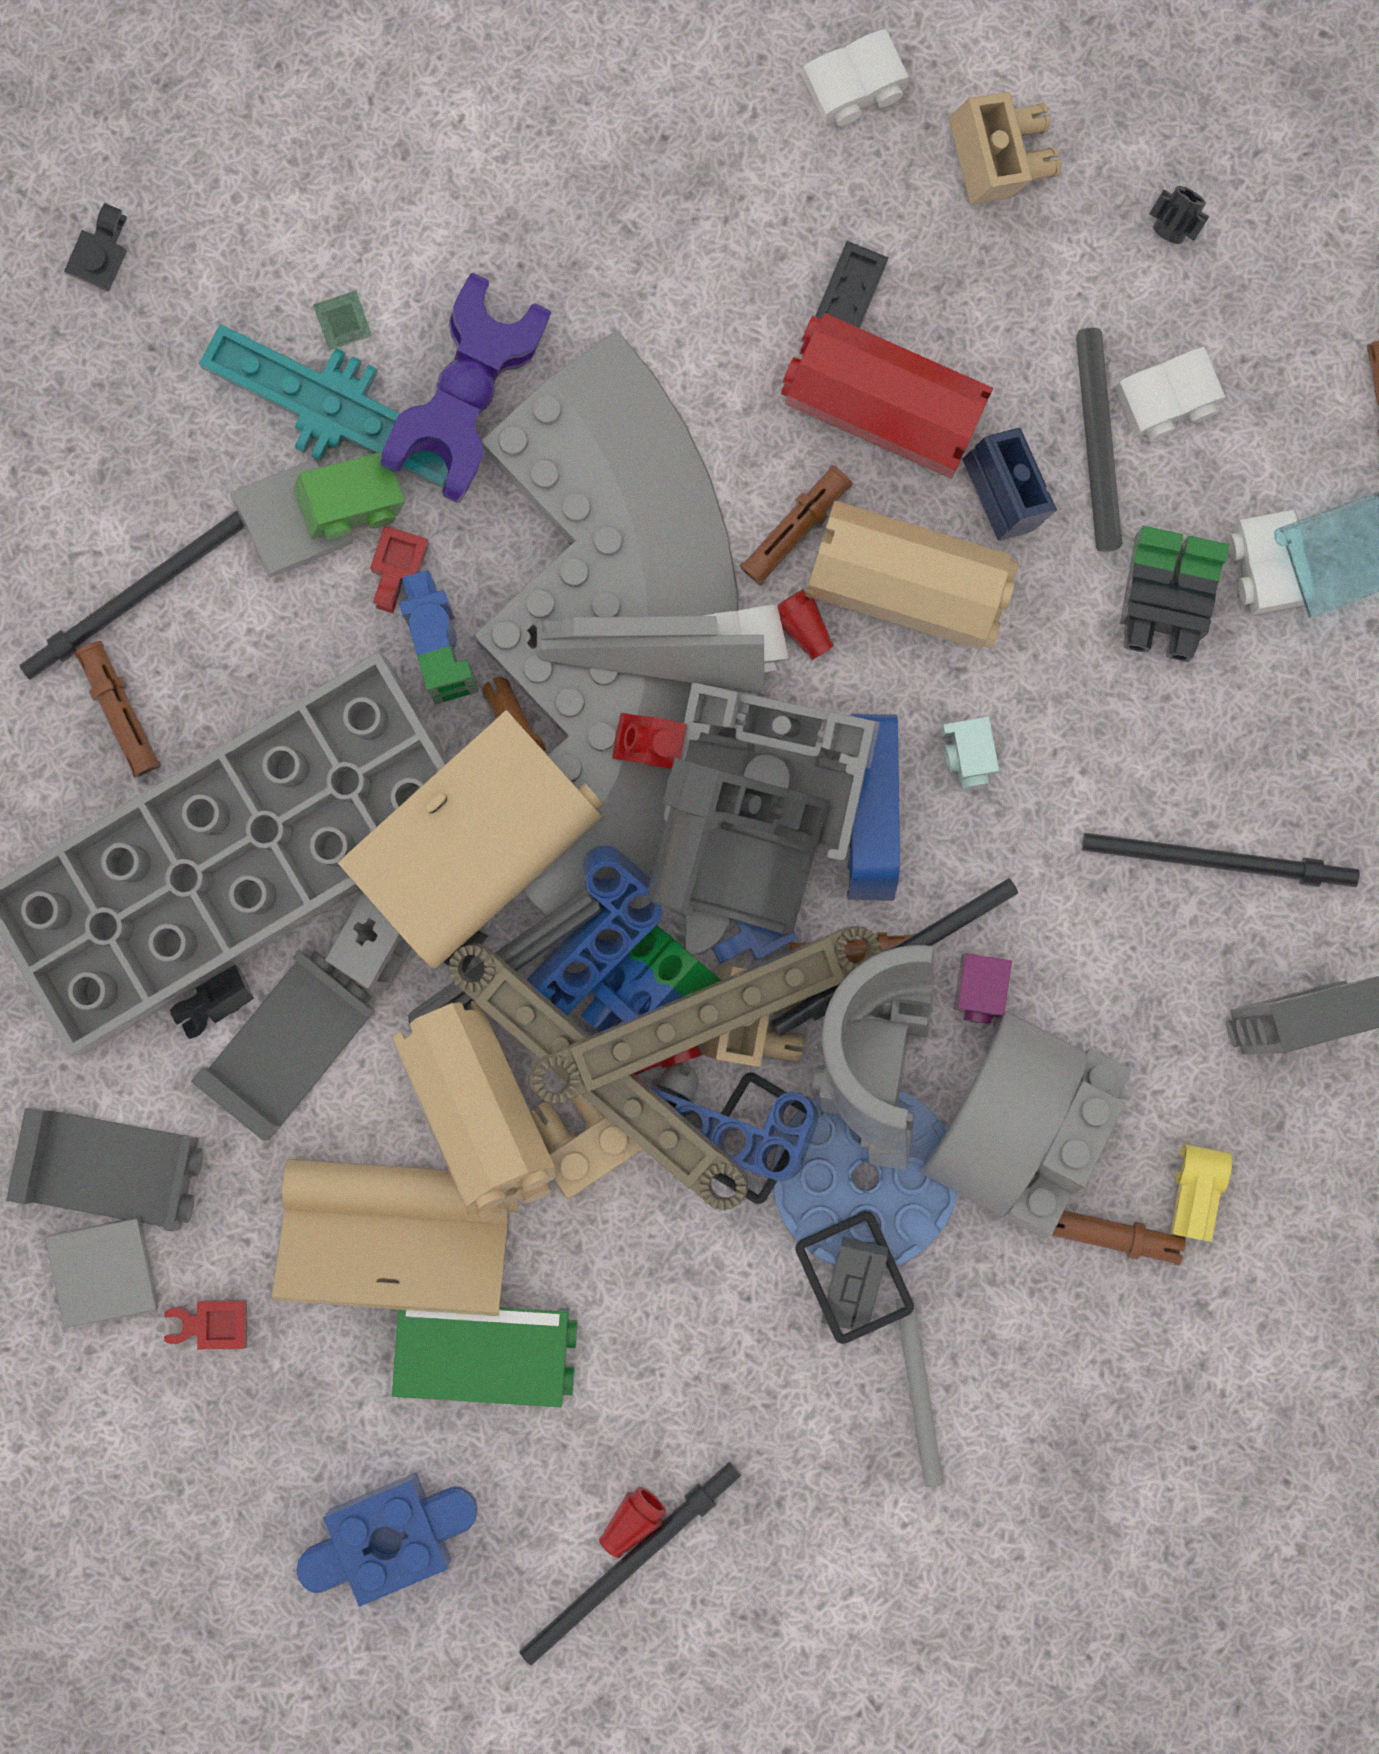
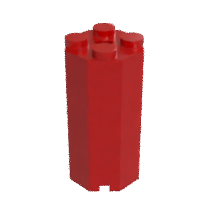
(885, 394)

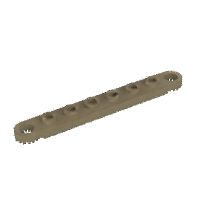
(702, 1015)
(624, 1102)

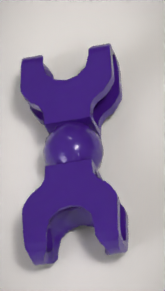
(465, 388)

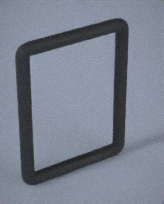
(784, 1160)
(820, 1295)

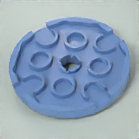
(904, 1202)

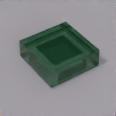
(342, 320)

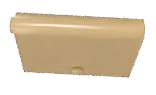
(495, 834)
(389, 1224)

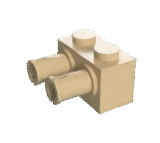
(992, 149)
(753, 1040)
(586, 1156)

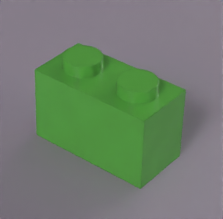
(348, 497)

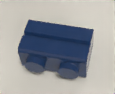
(1009, 484)

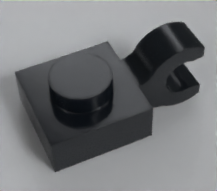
(97, 255)
(214, 999)

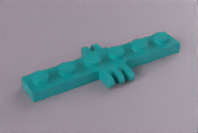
(328, 404)

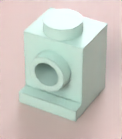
(970, 751)

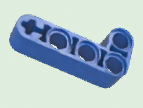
(876, 829)
(582, 943)
(758, 1141)

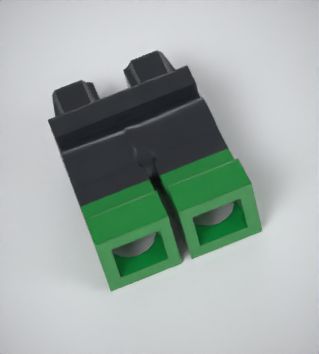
(1167, 607)

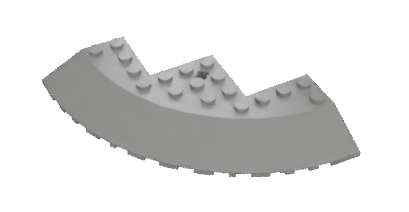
(647, 539)

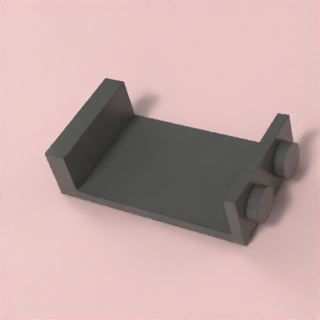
(286, 1045)
(104, 1168)

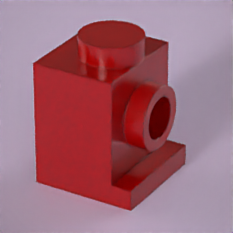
(648, 740)

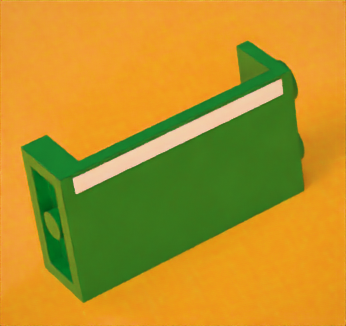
(484, 1357)

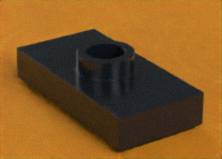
(853, 284)

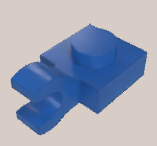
(751, 937)

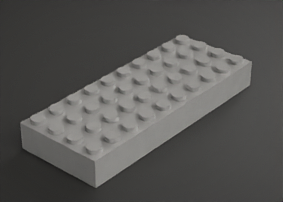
(214, 857)

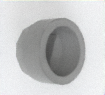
(674, 1080)

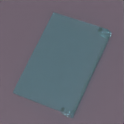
(1335, 554)

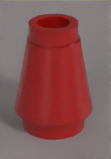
(805, 624)
(633, 1521)

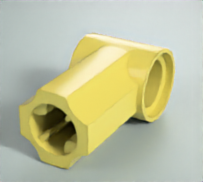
(1201, 1183)

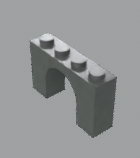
(1306, 1017)

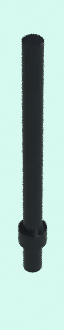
(64, 645)
(1308, 872)
(816, 1005)
(698, 1502)

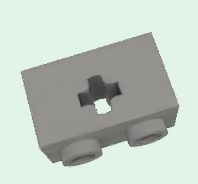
(368, 946)

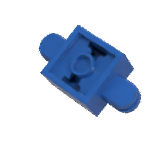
(387, 1539)

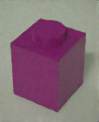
(982, 987)

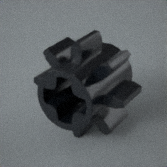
(1179, 215)

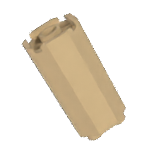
(912, 576)
(475, 1110)

